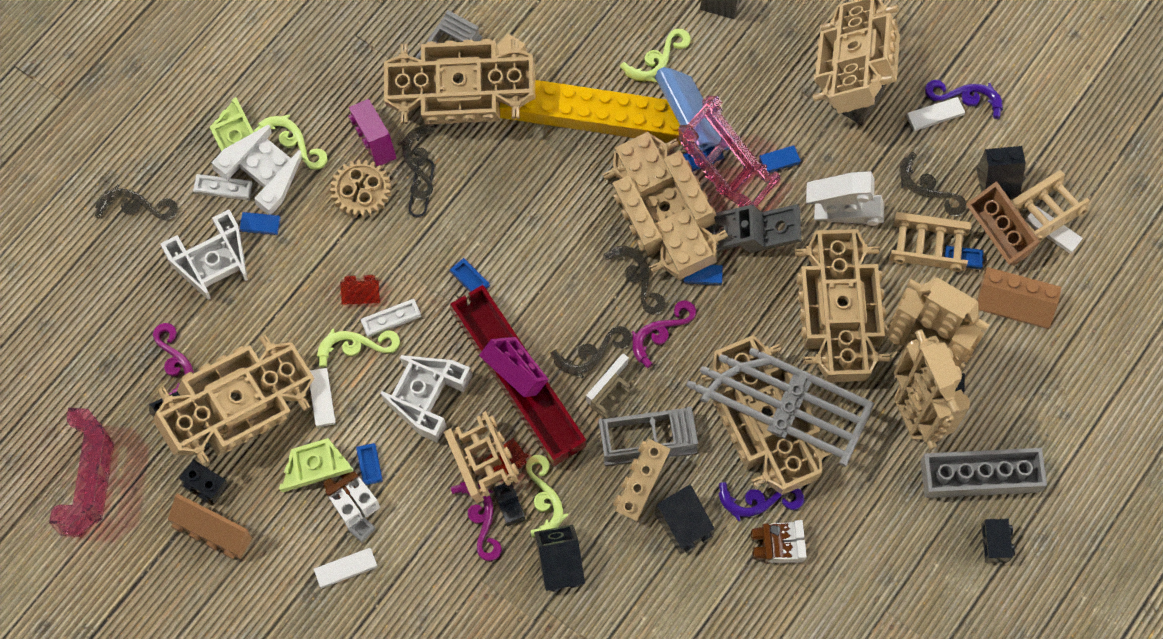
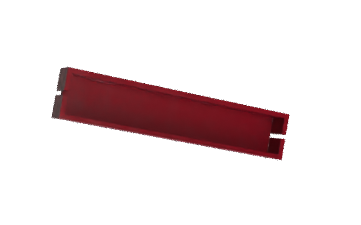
(541, 413)

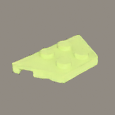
(231, 126)
(313, 464)

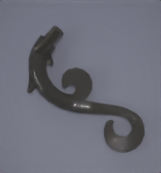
(414, 163)
(929, 180)
(134, 207)
(643, 276)
(585, 349)

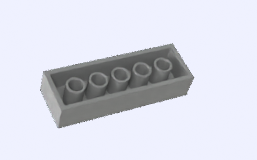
(983, 472)

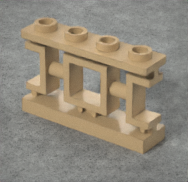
(468, 463)

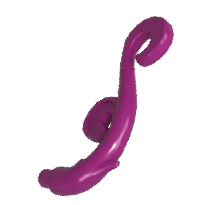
(660, 326)
(178, 358)
(485, 518)

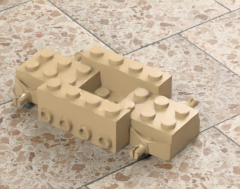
(857, 54)
(486, 81)
(654, 179)
(939, 312)
(841, 332)
(928, 391)
(209, 413)
(786, 461)

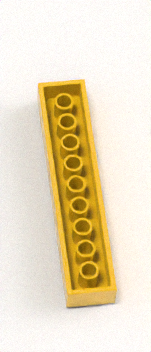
(597, 111)

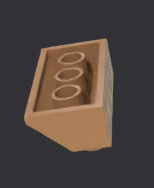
(1003, 224)
(1018, 297)
(209, 527)

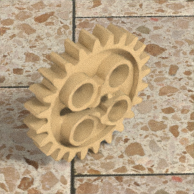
(376, 194)

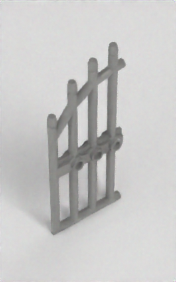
(790, 403)

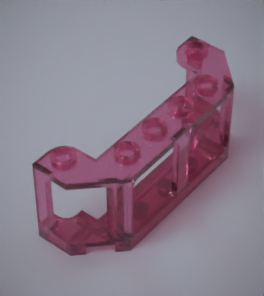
(729, 138)
(91, 477)

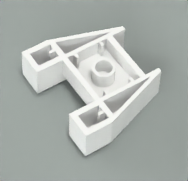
(263, 163)
(846, 199)
(210, 259)
(420, 389)

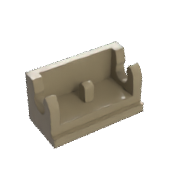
(610, 396)

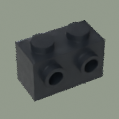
(203, 482)
(997, 540)

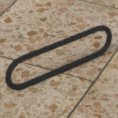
(411, 197)

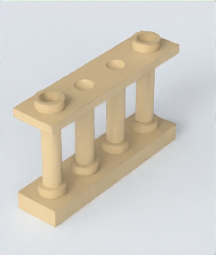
(1040, 192)
(940, 227)

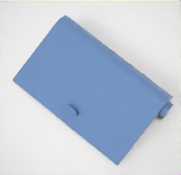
(686, 103)

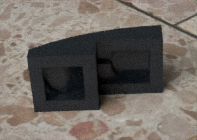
(509, 504)

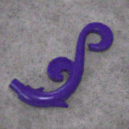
(995, 98)
(762, 505)

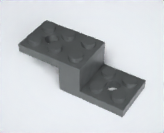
(758, 229)

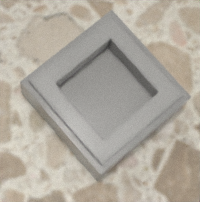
(362, 529)

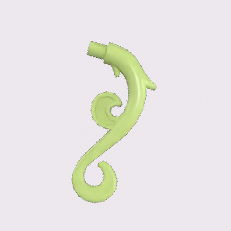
(638, 75)
(297, 137)
(358, 339)
(548, 494)

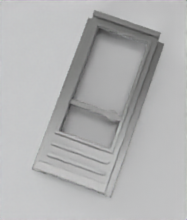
(455, 27)
(682, 428)

